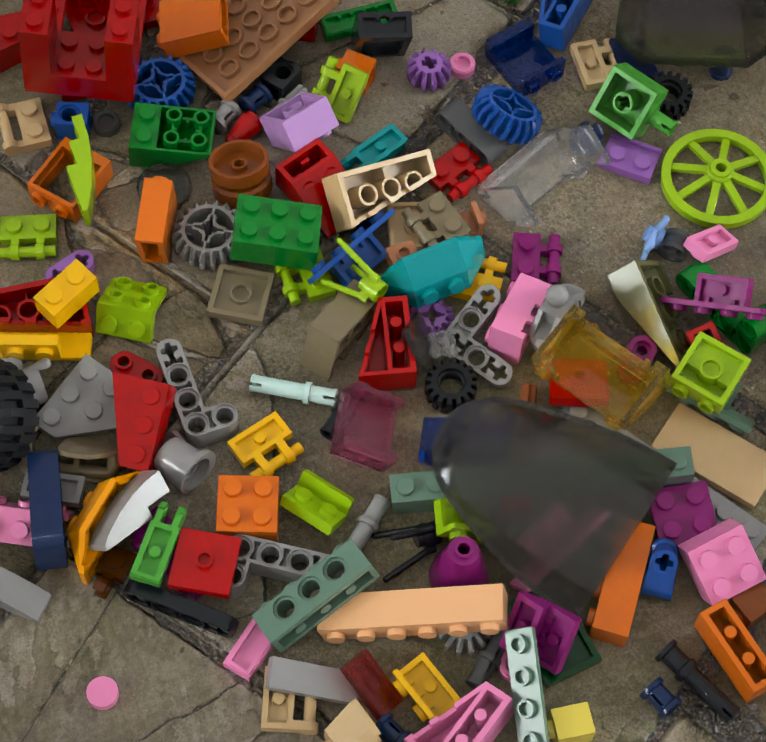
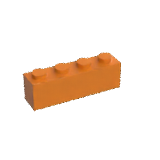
(620, 590)

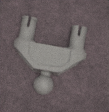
(555, 306)

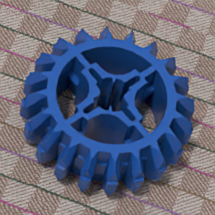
(170, 76)
(506, 114)

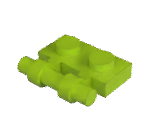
(347, 89)
(26, 230)
(293, 290)

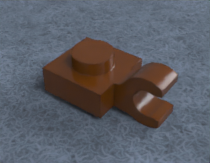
(112, 568)

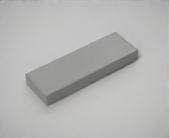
(308, 680)

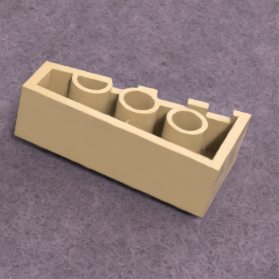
(367, 189)

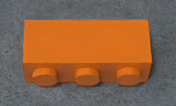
(733, 649)

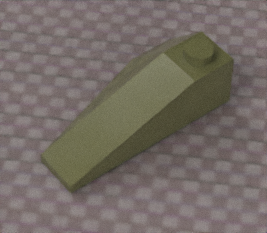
(640, 292)

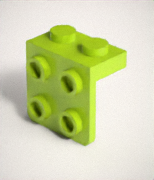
(129, 309)

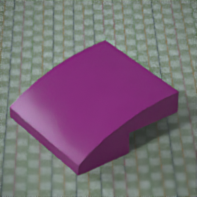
(553, 628)

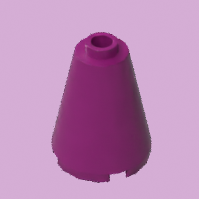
(459, 565)

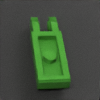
(157, 547)

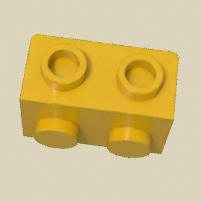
(425, 687)

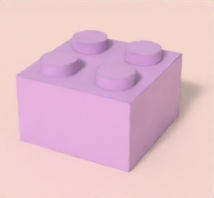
(299, 121)

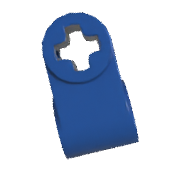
(659, 572)

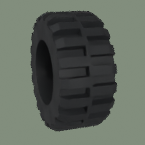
(17, 415)

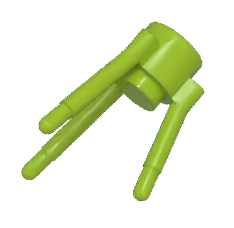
(371, 284)

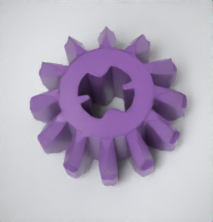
(428, 70)

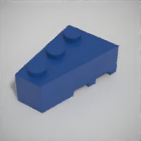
(560, 20)

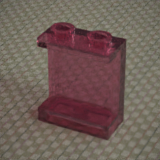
(365, 426)

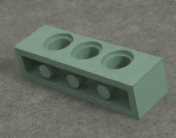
(309, 611)

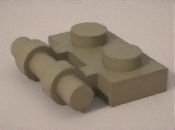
(440, 216)

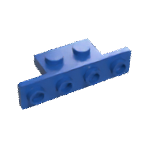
(363, 244)

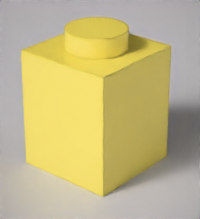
(571, 723)

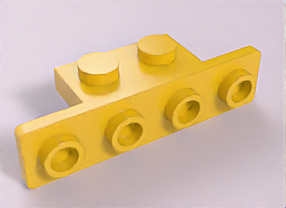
(40, 345)

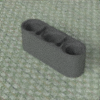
(460, 126)

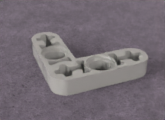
(468, 334)

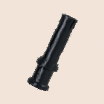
(687, 670)

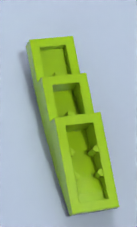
(82, 173)

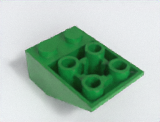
(170, 134)

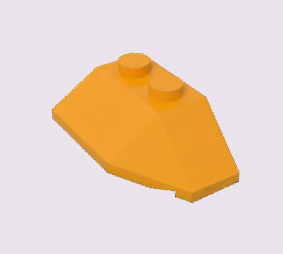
(83, 526)

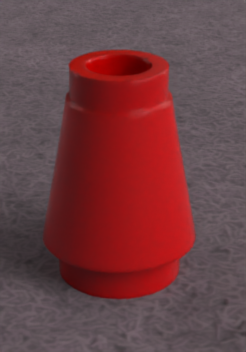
(245, 127)

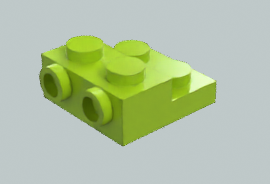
(709, 373)

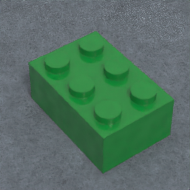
(276, 232)

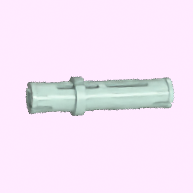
(293, 390)

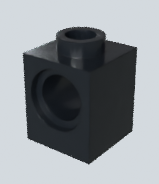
(282, 78)

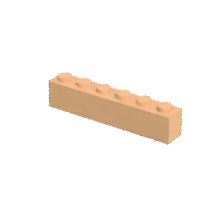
(419, 613)

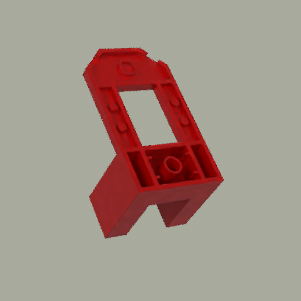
(81, 62)

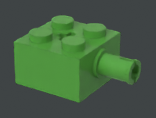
(644, 98)

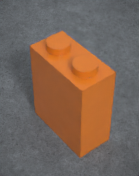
(192, 26)
(156, 220)

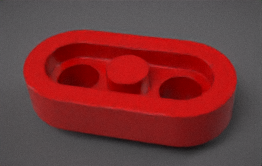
(137, 366)

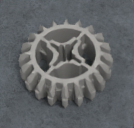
(197, 226)

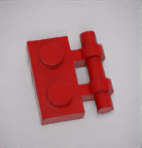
(453, 166)

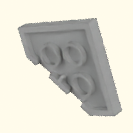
(81, 403)

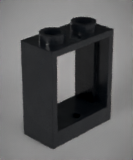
(379, 39)

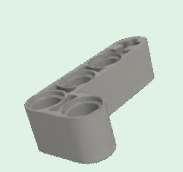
(187, 392)
(280, 570)

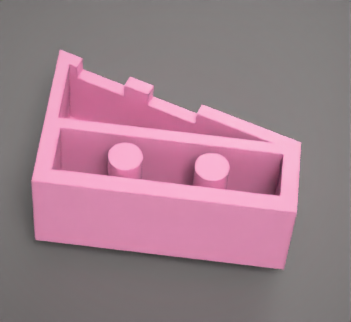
(512, 324)
(472, 719)

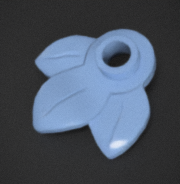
(653, 236)

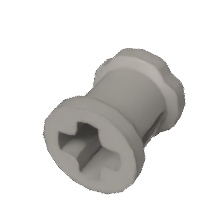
(225, 115)

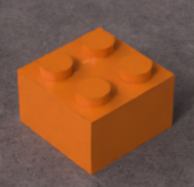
(248, 506)

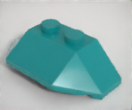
(436, 270)

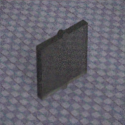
(416, 336)

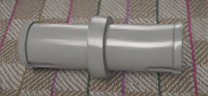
(368, 522)

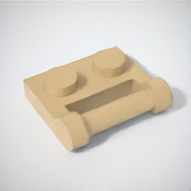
(31, 123)
(279, 713)

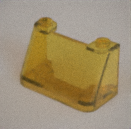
(600, 370)

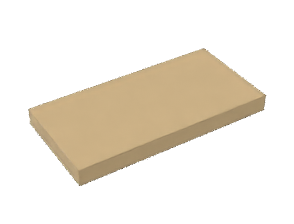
(717, 455)

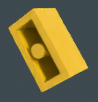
(66, 293)

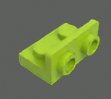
(318, 502)

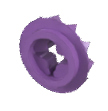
(443, 315)

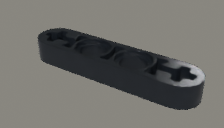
(181, 608)

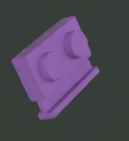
(631, 158)

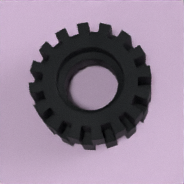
(679, 89)
(454, 371)

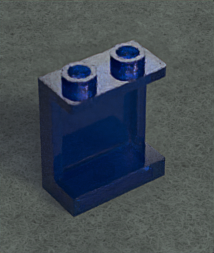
(523, 58)

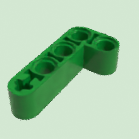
(742, 332)

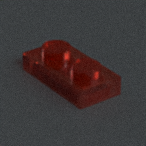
(371, 684)

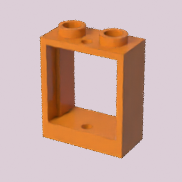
(51, 169)

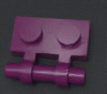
(527, 253)

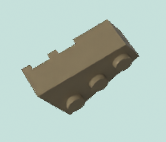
(334, 330)

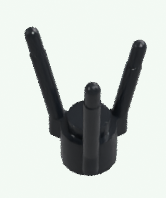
(423, 536)

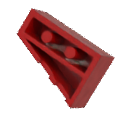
(387, 355)
(141, 419)

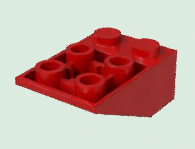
(301, 178)

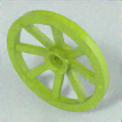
(717, 175)

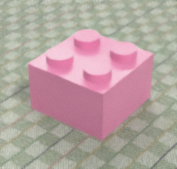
(722, 561)

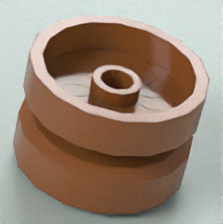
(241, 169)

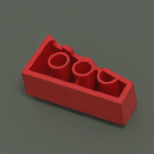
(20, 313)

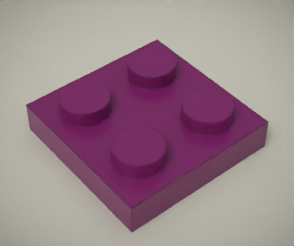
(683, 511)

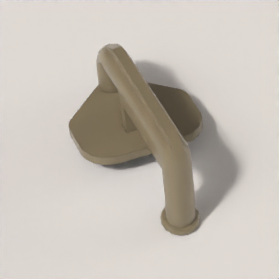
(84, 448)

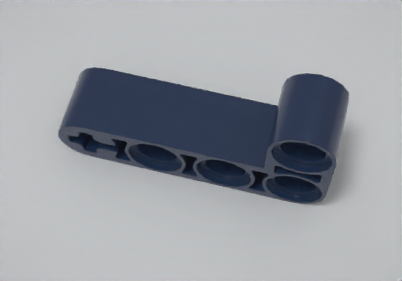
(46, 510)

